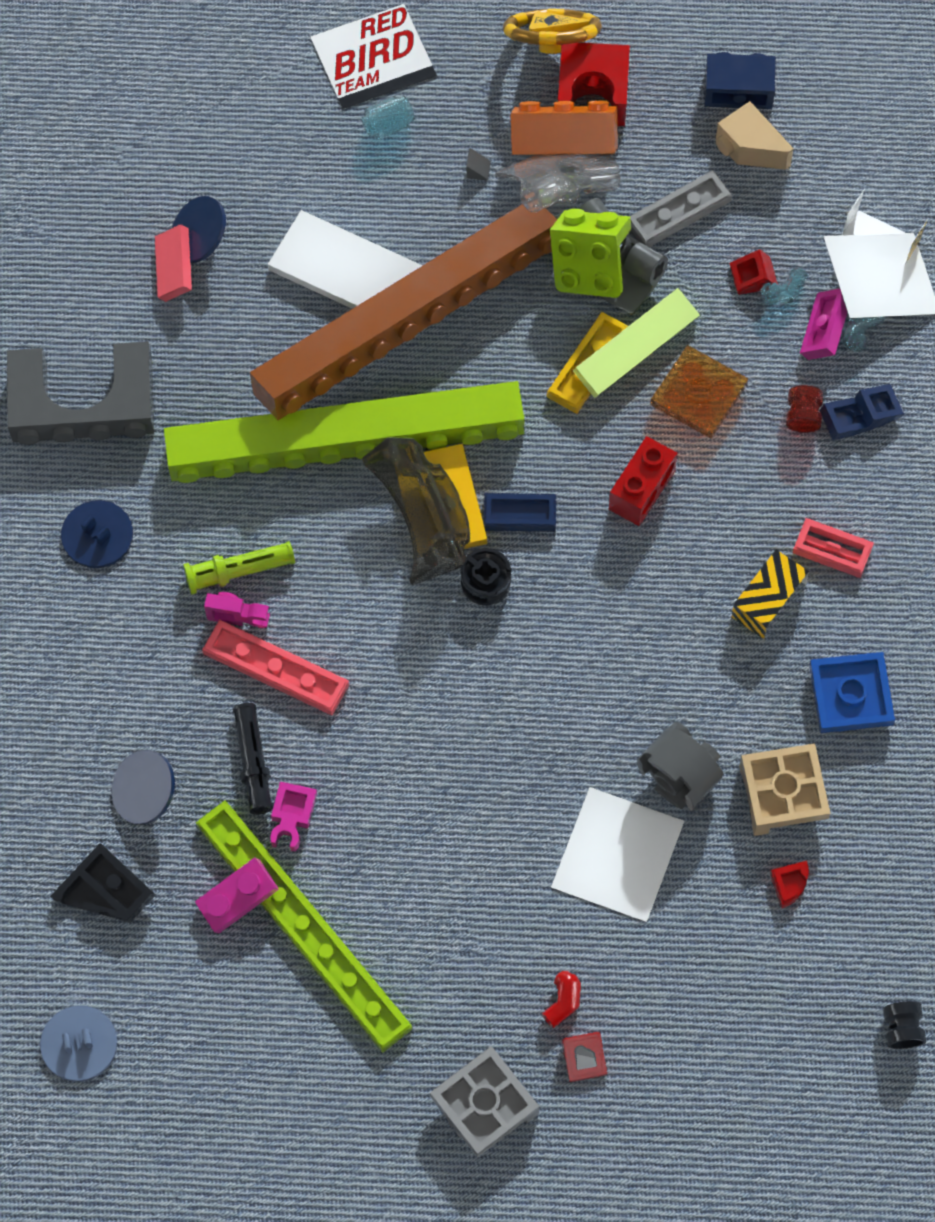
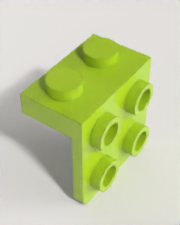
(588, 252)

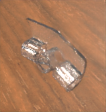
(560, 177)

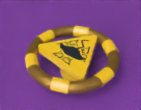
(552, 28)

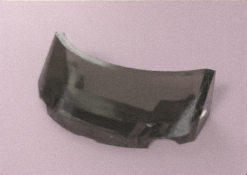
(427, 503)

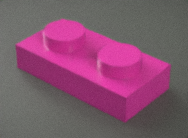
(824, 325)
(236, 895)

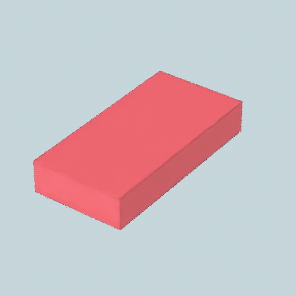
(173, 263)

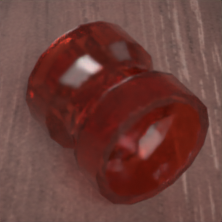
(804, 409)

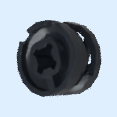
(486, 575)

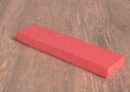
(275, 667)

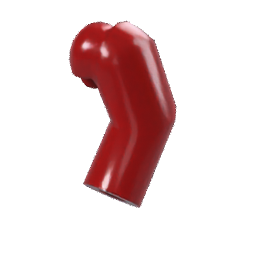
(567, 999)

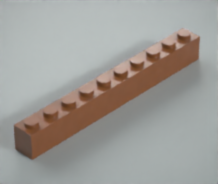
(402, 311)

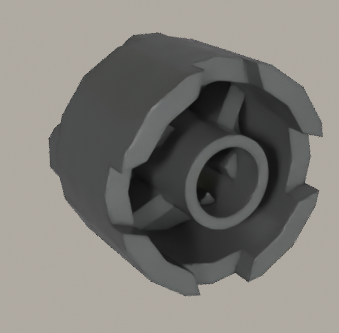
(681, 766)

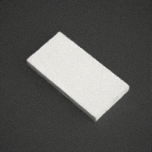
(336, 261)

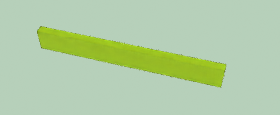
(309, 931)

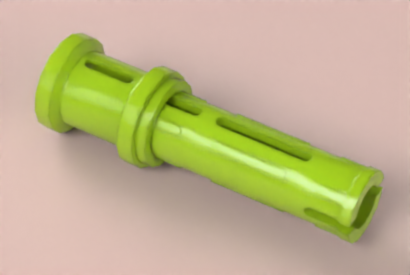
(221, 570)

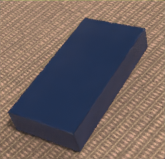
(520, 512)

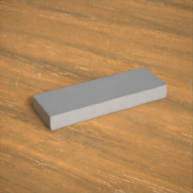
(679, 209)

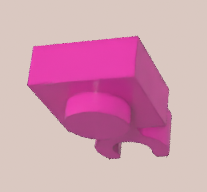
(234, 611)
(292, 809)

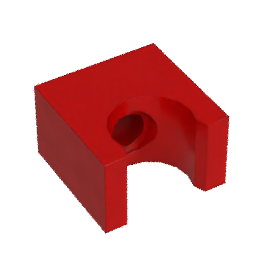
(597, 71)

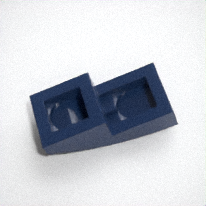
(862, 413)

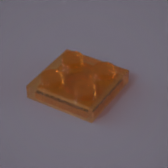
(699, 391)

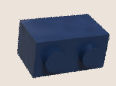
(738, 79)

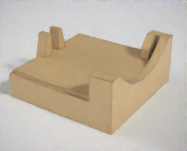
(784, 787)

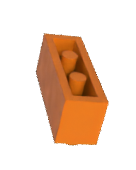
(564, 128)

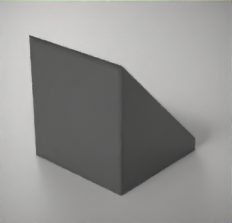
(477, 166)

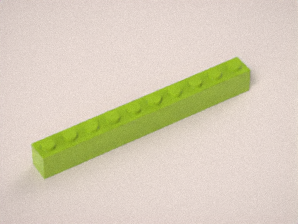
(343, 431)

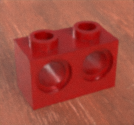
(642, 481)

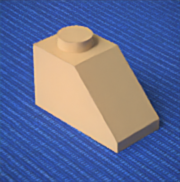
(752, 140)

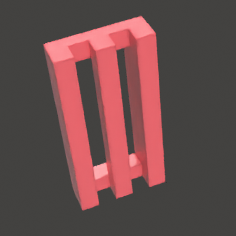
(830, 547)

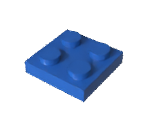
(851, 692)

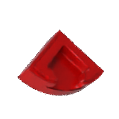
(790, 882)

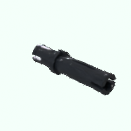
(254, 772)

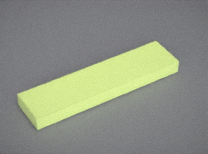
(636, 343)

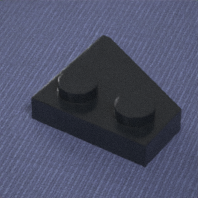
(104, 887)

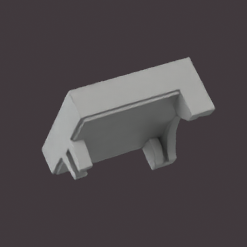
(484, 1101)

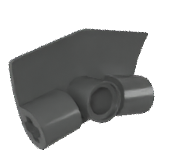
(639, 265)

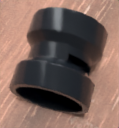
(904, 1025)

